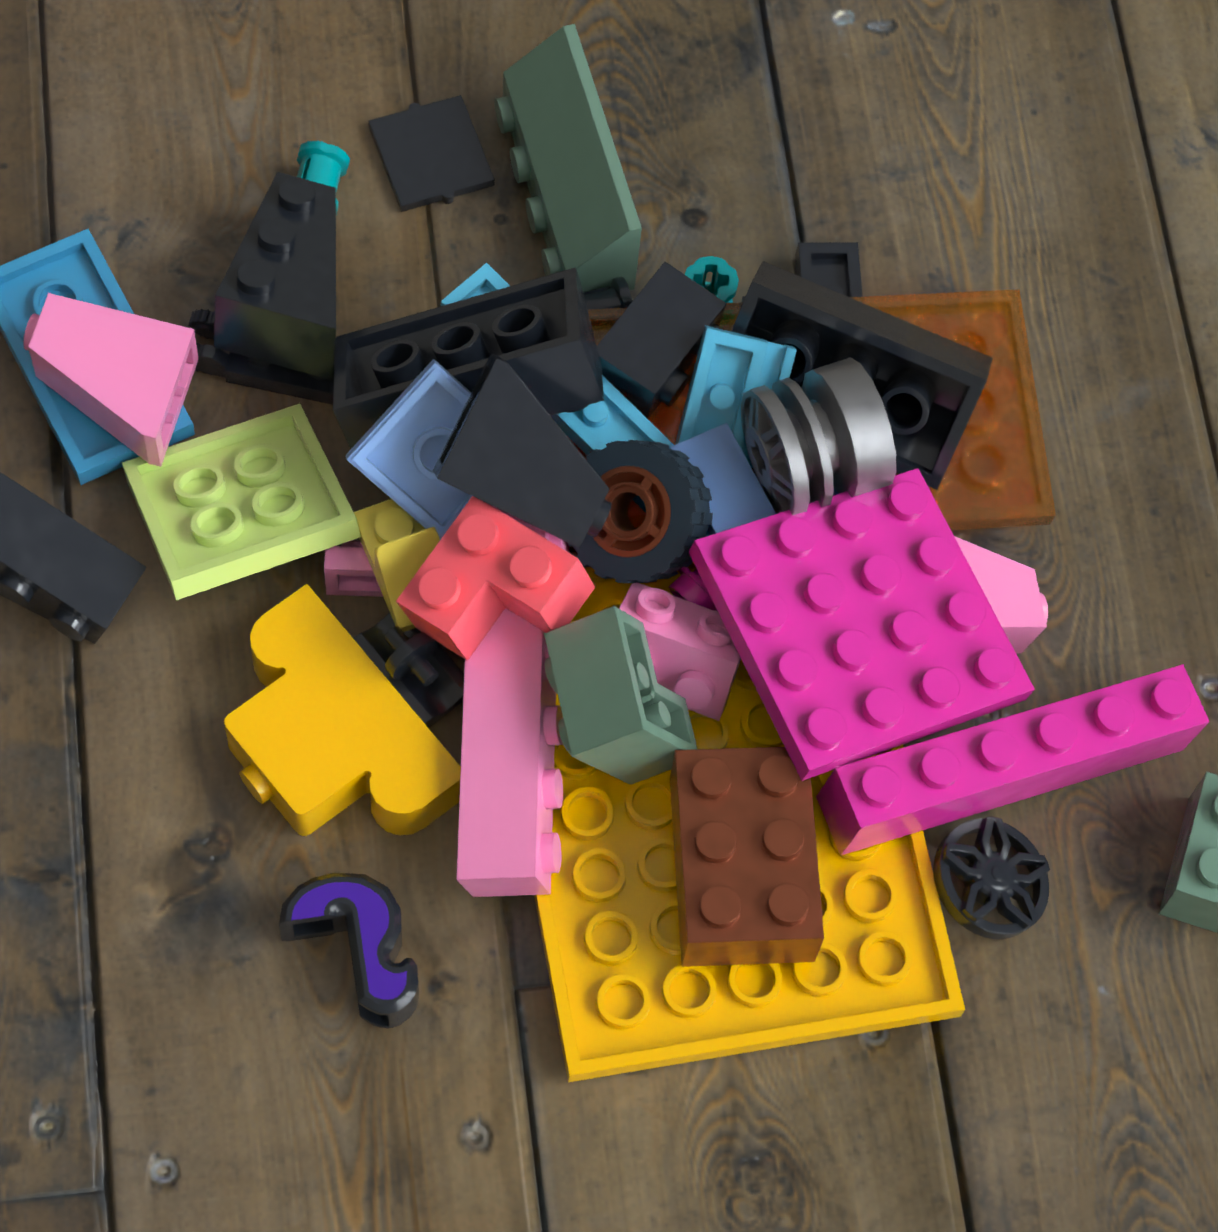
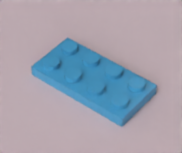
(79, 272)

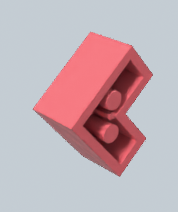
(490, 566)

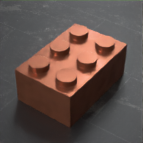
(744, 858)

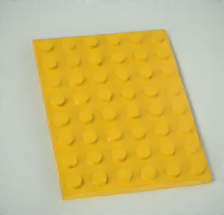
(617, 934)

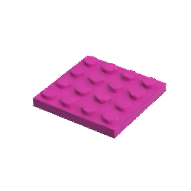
(860, 623)

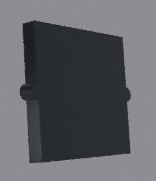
(431, 153)

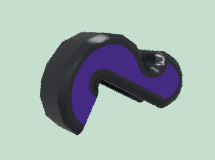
(372, 917)

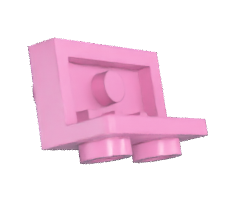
(687, 647)

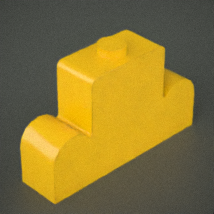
(333, 728)

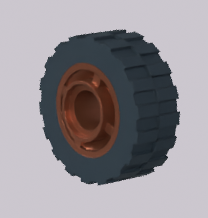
(674, 512)

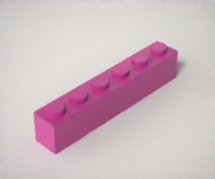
(1010, 759)

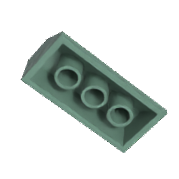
(569, 164)

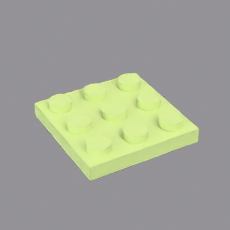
(241, 501)

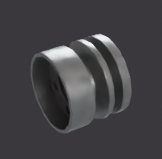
(818, 437)

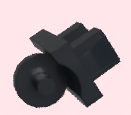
(415, 668)

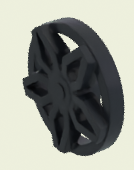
(991, 878)

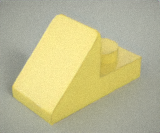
(395, 550)

